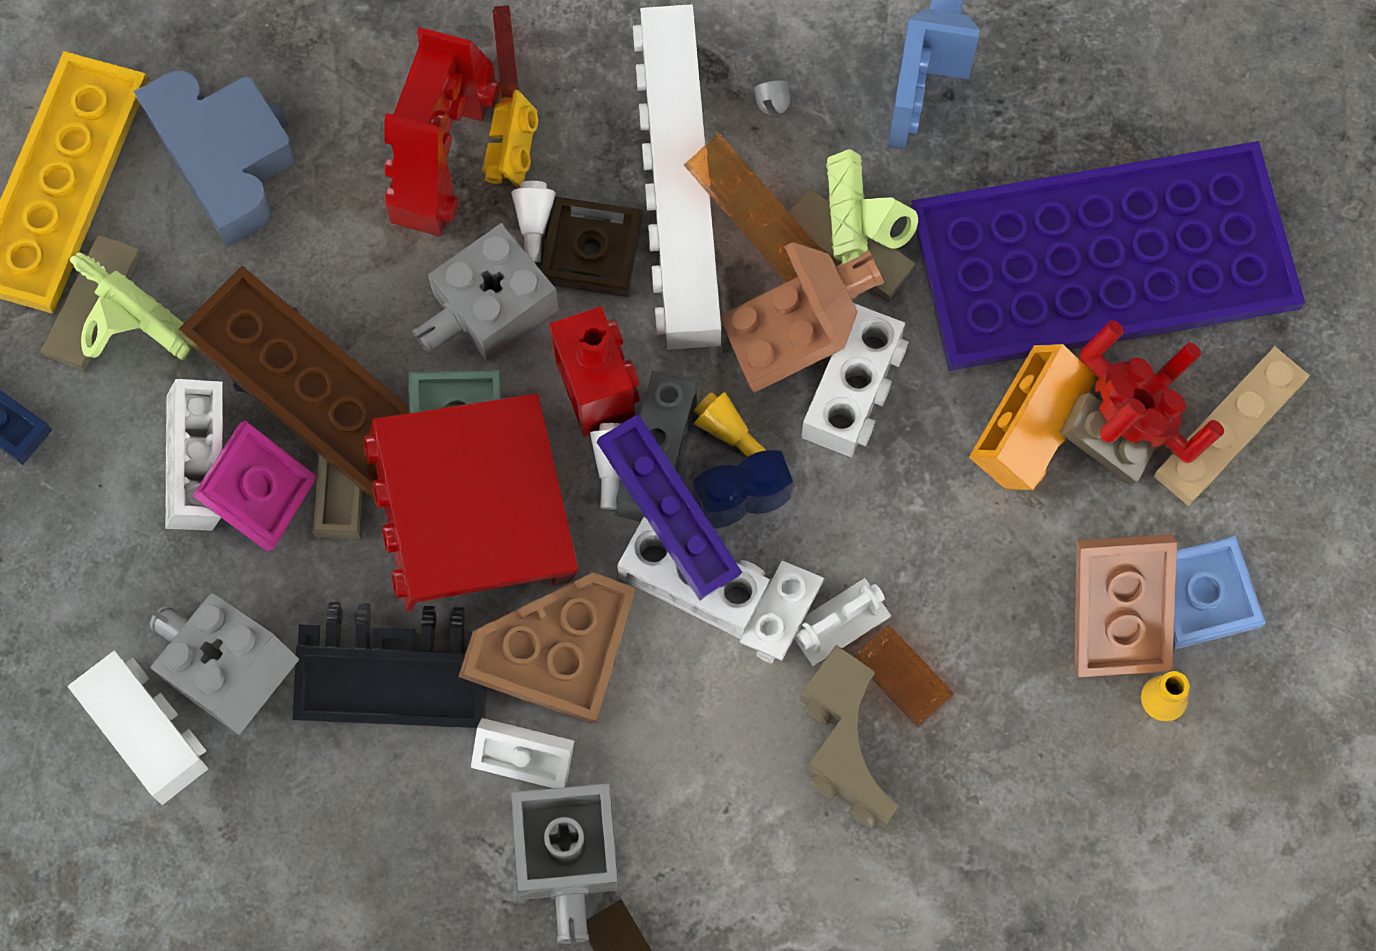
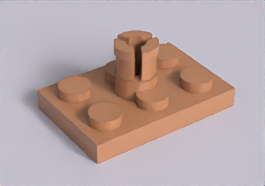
(1125, 605)

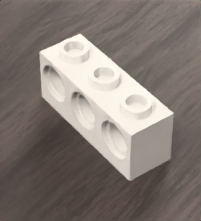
(839, 398)
(191, 450)
(667, 583)

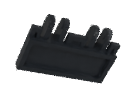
(388, 681)

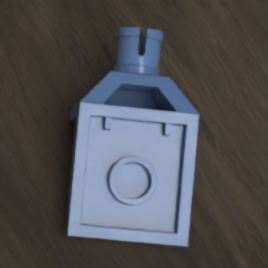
(935, 43)

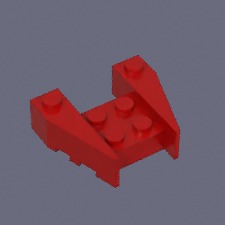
(443, 84)

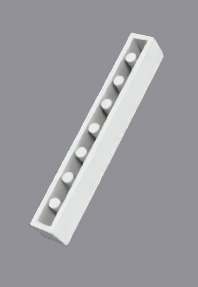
(681, 204)

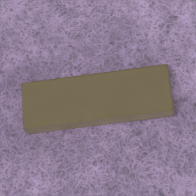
(814, 217)
(64, 338)

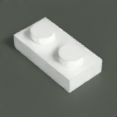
(522, 754)

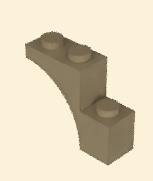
(838, 765)

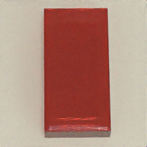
(505, 50)

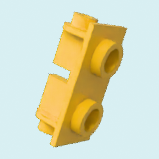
(515, 123)

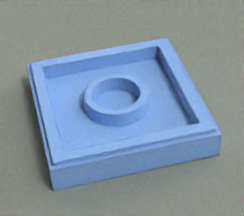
(1213, 594)

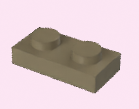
(1121, 456)

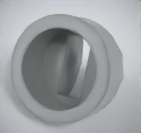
(773, 97)

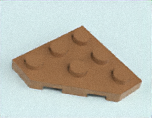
(555, 647)

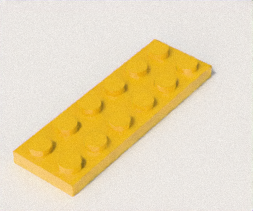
(62, 176)

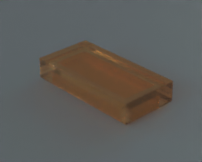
(904, 676)

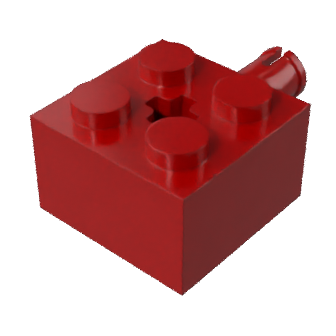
(594, 369)

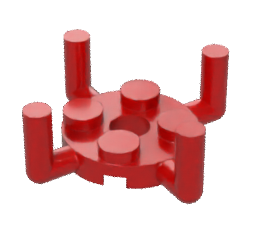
(1140, 403)

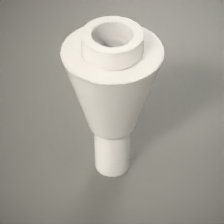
(533, 208)
(609, 479)

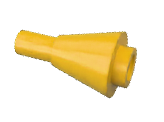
(723, 421)

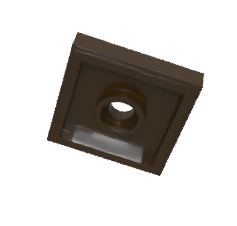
(568, 231)

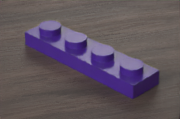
(669, 507)

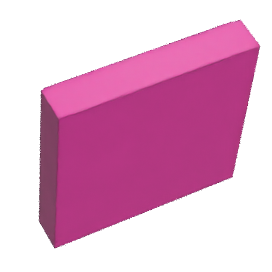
(255, 486)

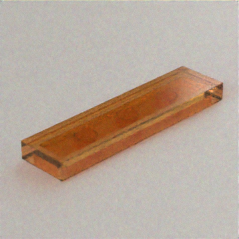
(748, 203)

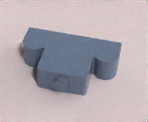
(221, 146)

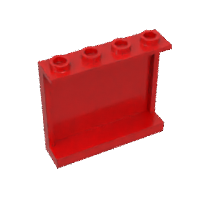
(469, 499)

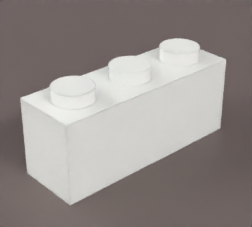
(140, 726)

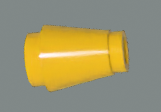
(1162, 704)

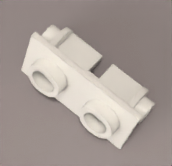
(781, 611)
(841, 620)

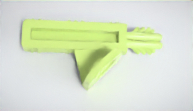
(858, 218)
(124, 308)

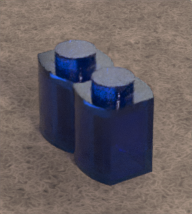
(754, 486)

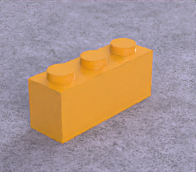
(1030, 417)

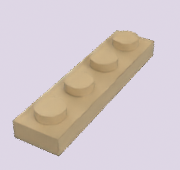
(1242, 417)

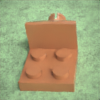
(799, 318)

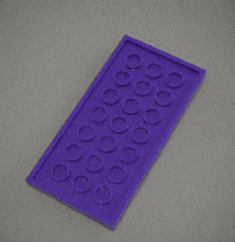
(1126, 243)

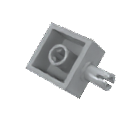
(472, 307)
(221, 660)
(571, 874)

